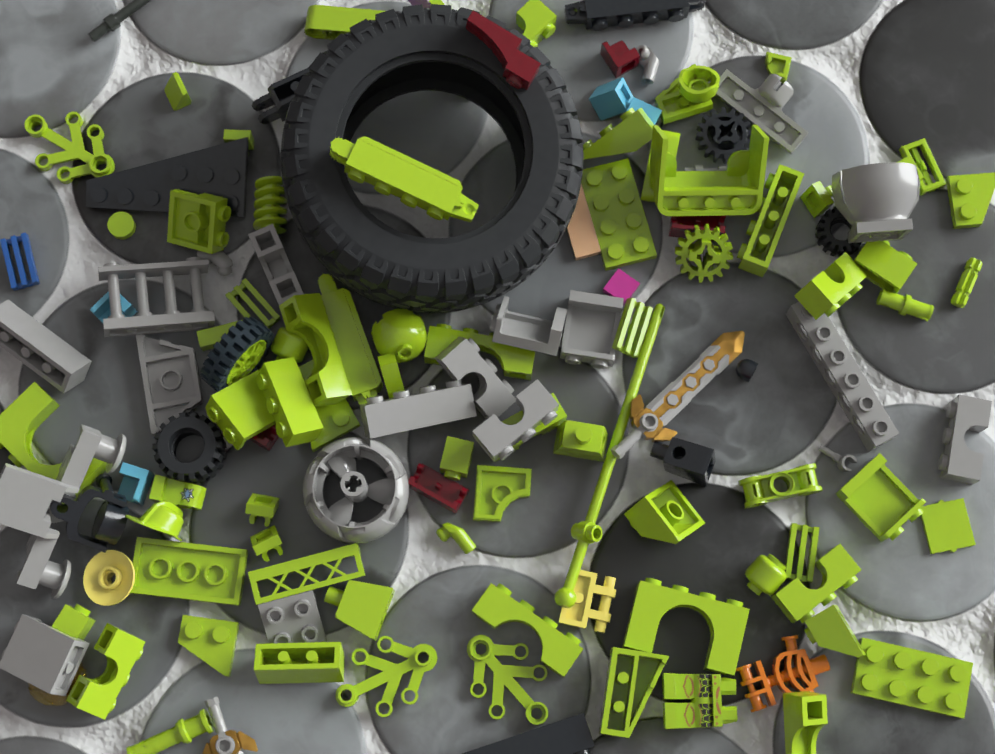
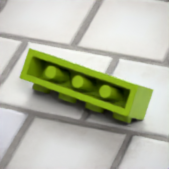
(770, 222)

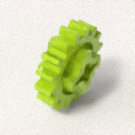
(693, 251)

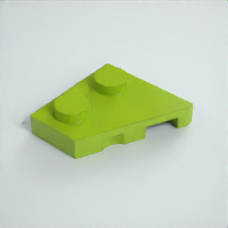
(676, 107)
(969, 198)
(210, 641)

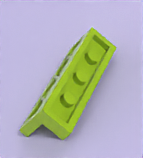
(304, 563)

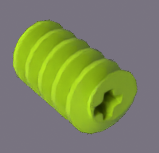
(269, 202)

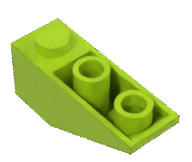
(624, 138)

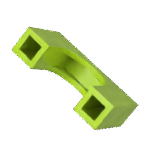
(17, 429)
(725, 621)

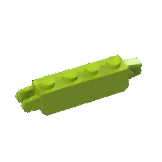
(404, 178)
(350, 341)

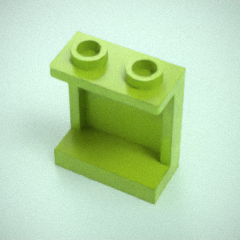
(240, 410)
(880, 499)

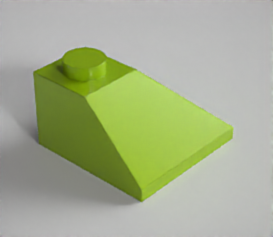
(664, 515)

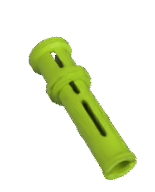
(183, 732)

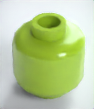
(288, 345)
(766, 574)

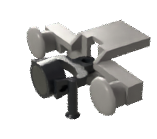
(33, 500)

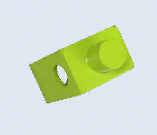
(581, 440)
(361, 606)

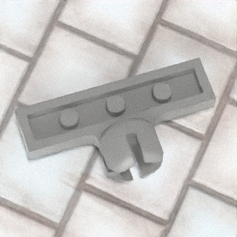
(763, 107)

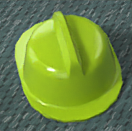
(162, 517)

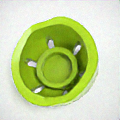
(699, 89)

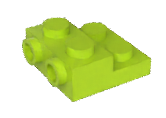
(198, 221)

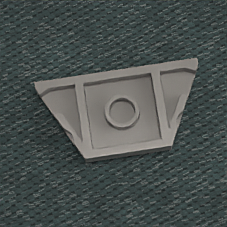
(168, 380)

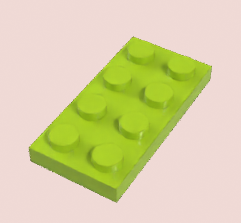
(617, 214)
(189, 571)
(912, 678)

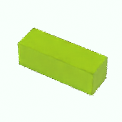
(208, 337)
(391, 373)

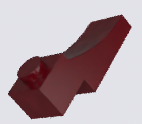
(518, 67)

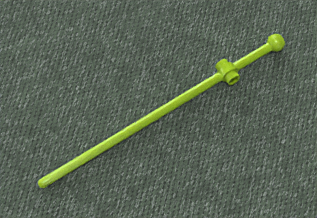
(587, 531)

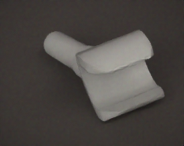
(838, 458)

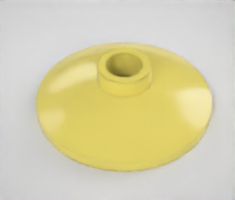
(99, 574)

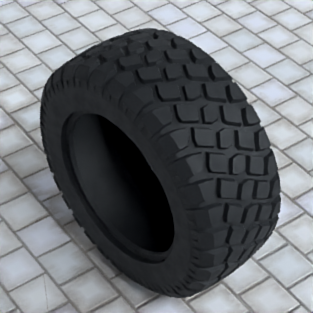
(429, 53)

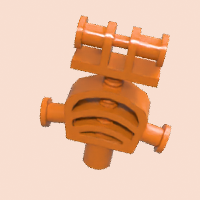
(809, 667)

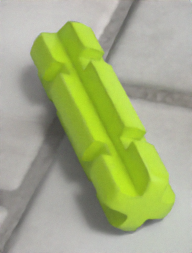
(966, 282)

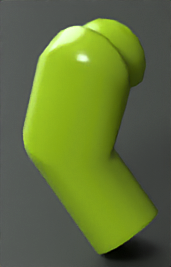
(458, 534)

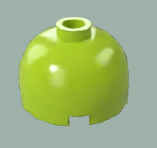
(400, 334)

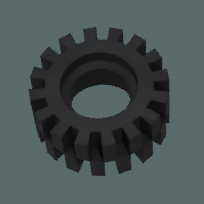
(828, 240)

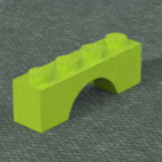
(308, 319)
(514, 360)
(498, 608)
(803, 719)

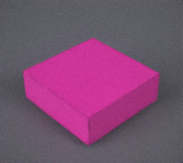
(621, 286)

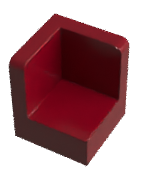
(619, 57)

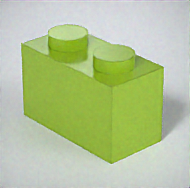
(885, 265)

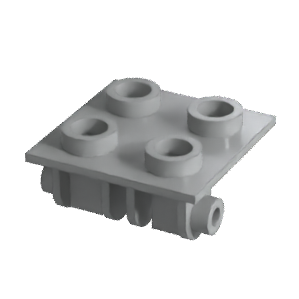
(293, 619)

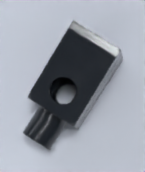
(696, 461)

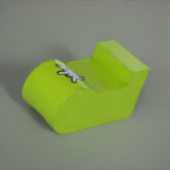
(179, 493)

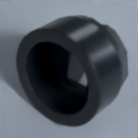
(746, 369)

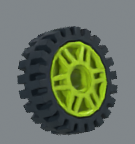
(237, 353)

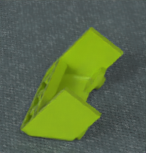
(709, 192)

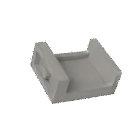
(591, 329)
(526, 330)
(43, 655)

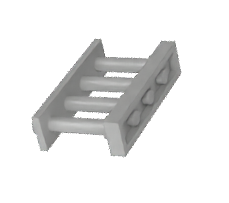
(145, 321)

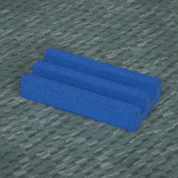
(14, 241)

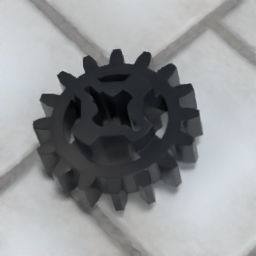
(718, 125)

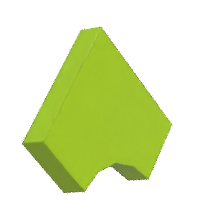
(498, 488)

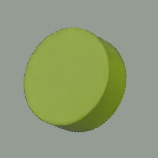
(121, 225)

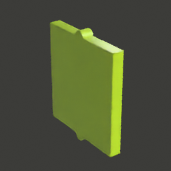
(947, 526)

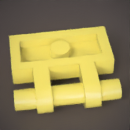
(580, 612)

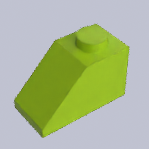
(833, 632)

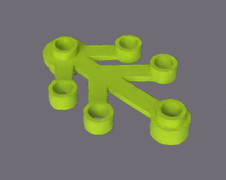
(73, 150)
(390, 673)
(504, 676)

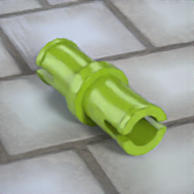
(905, 304)

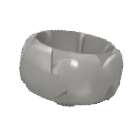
(390, 491)

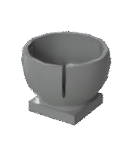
(877, 200)

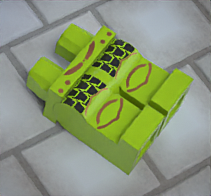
(705, 698)

